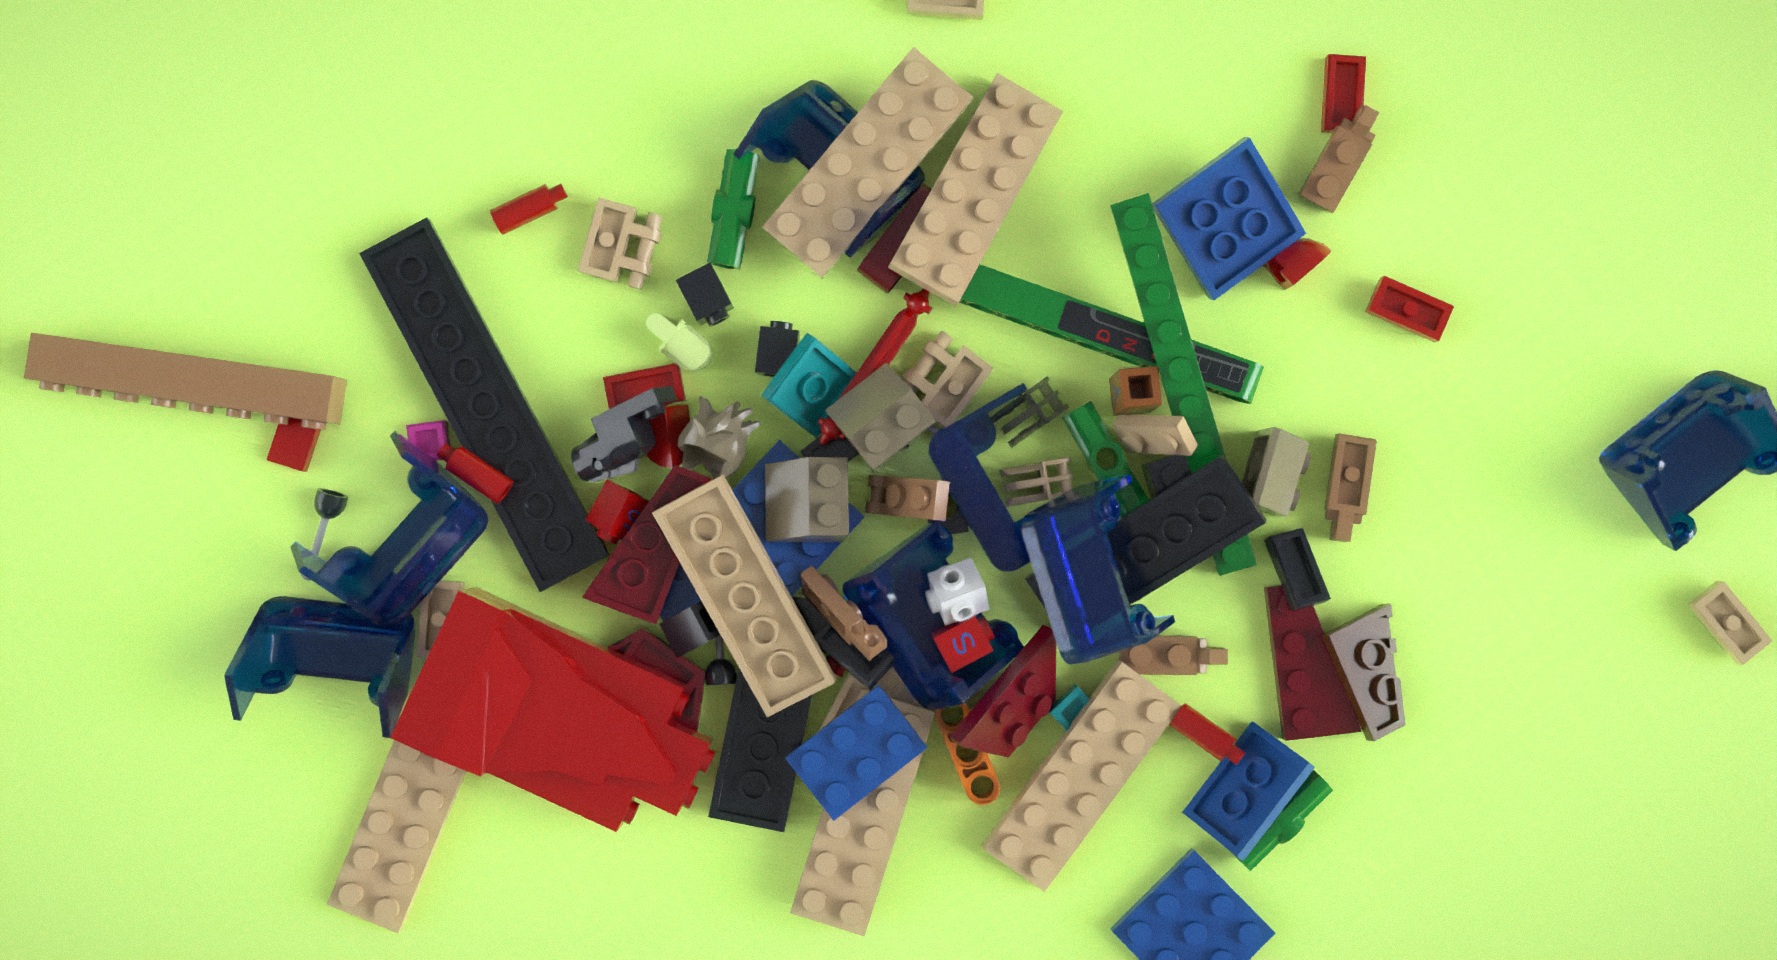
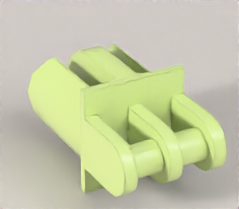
(681, 343)

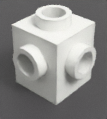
(957, 592)

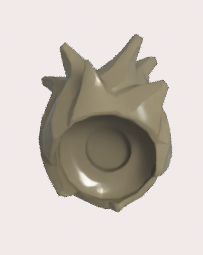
(716, 438)

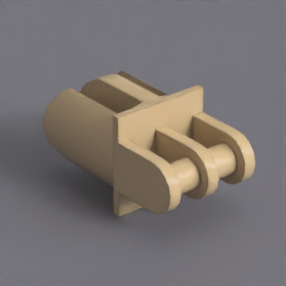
(1043, 481)

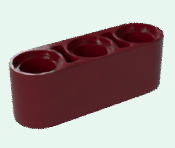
(876, 263)

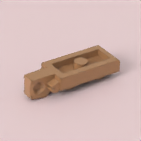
(1340, 160)
(1349, 484)
(841, 615)
(1173, 656)

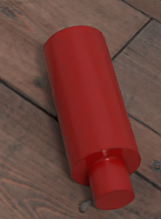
(527, 207)
(476, 472)
(1206, 734)

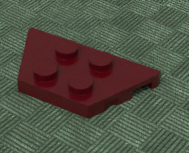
(657, 654)
(1014, 700)

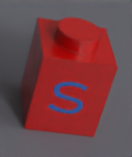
(615, 511)
(963, 642)

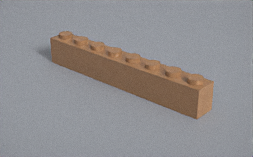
(185, 378)

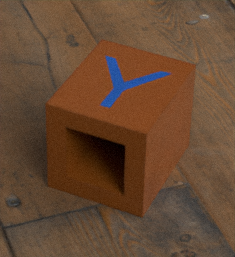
(1135, 391)

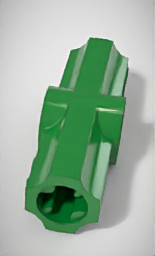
(733, 210)
(1092, 435)
(1290, 819)

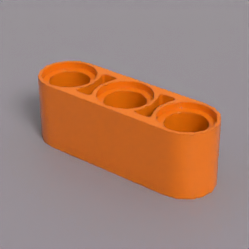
(971, 767)

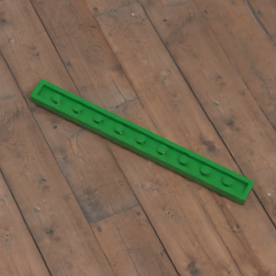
(1172, 345)

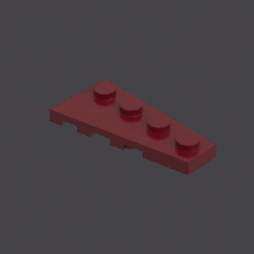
(643, 563)
(1306, 680)

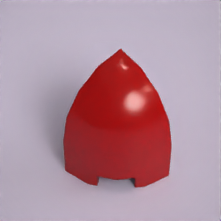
(1296, 261)
(667, 432)

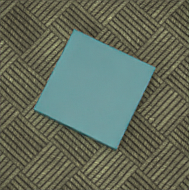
(809, 384)

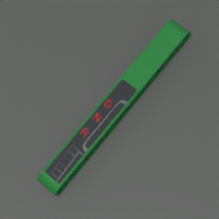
(1100, 330)

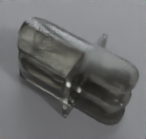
(1033, 410)

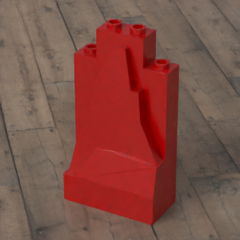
(552, 714)

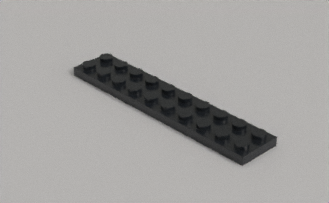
(484, 401)

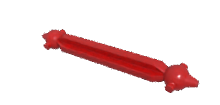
(883, 352)

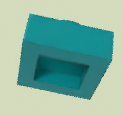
(1068, 706)

